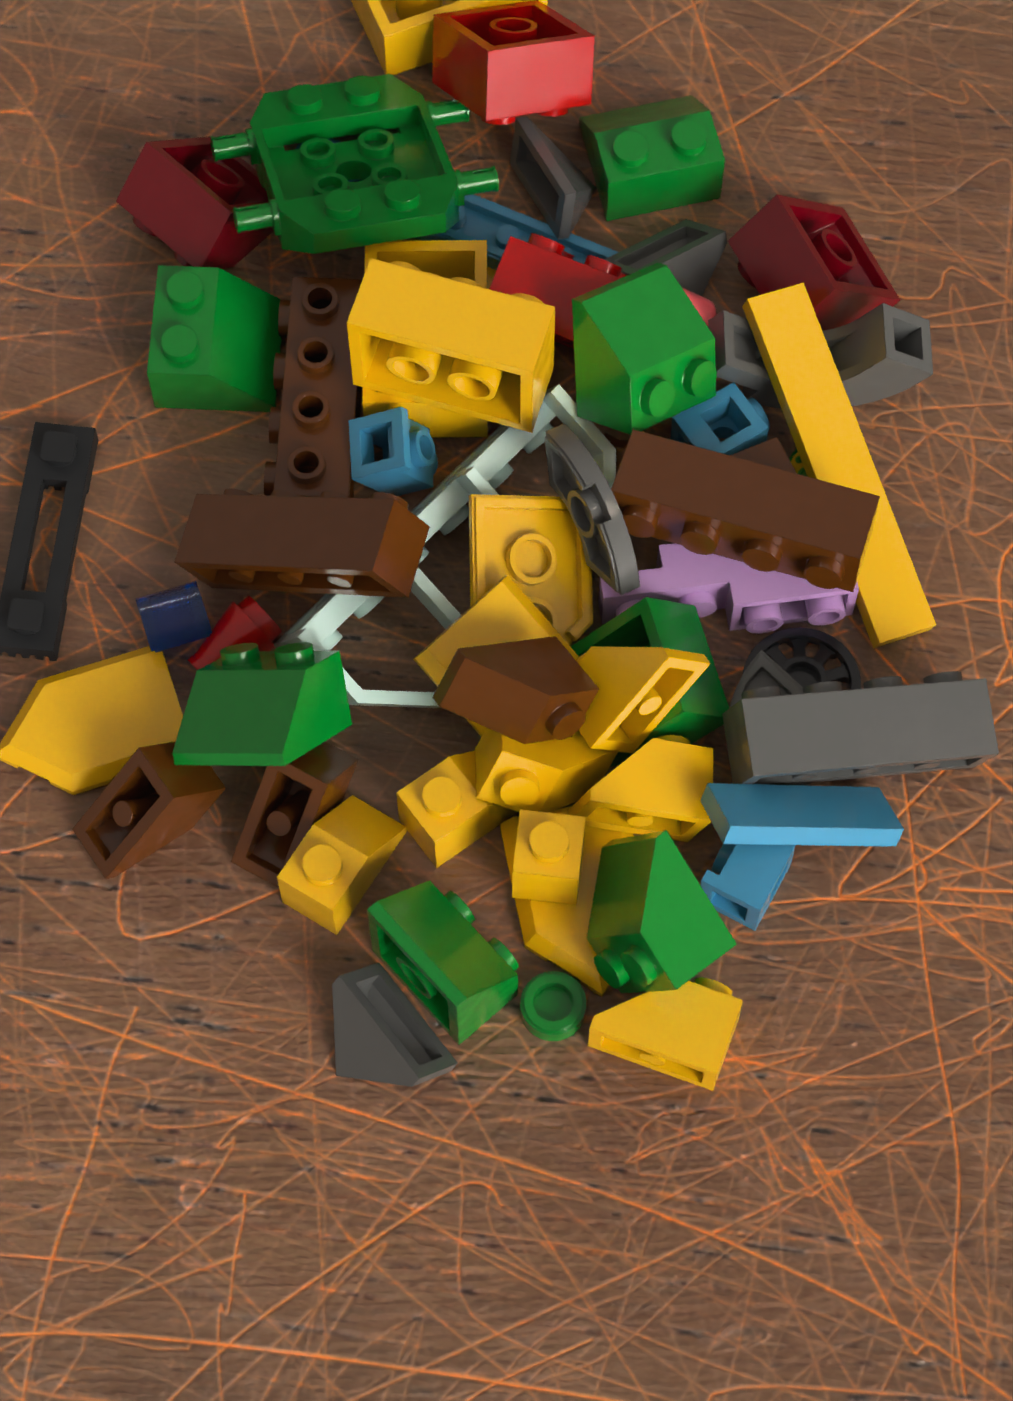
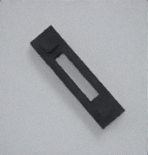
(33, 619)

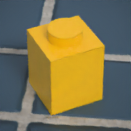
(548, 857)

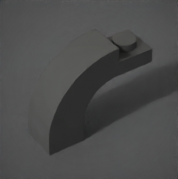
(873, 355)

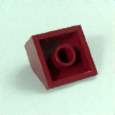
(191, 199)
(816, 246)

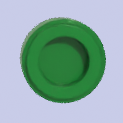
(553, 1006)

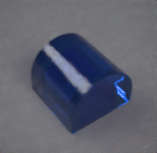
(173, 617)

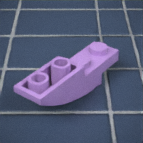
(713, 582)

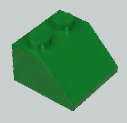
(654, 156)
(212, 341)
(640, 351)
(670, 626)
(263, 706)
(652, 917)
(442, 957)

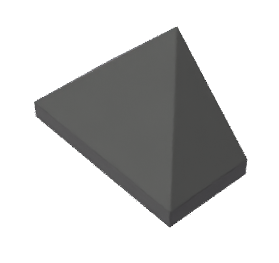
(549, 178)
(686, 248)
(382, 1033)

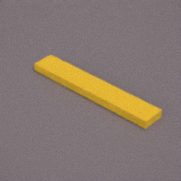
(836, 452)

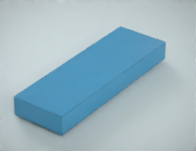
(801, 815)

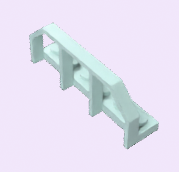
(444, 511)

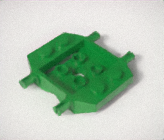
(404, 175)

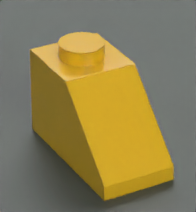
(634, 692)
(538, 773)
(653, 791)
(444, 809)
(338, 862)
(672, 1030)

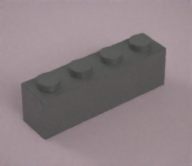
(859, 731)

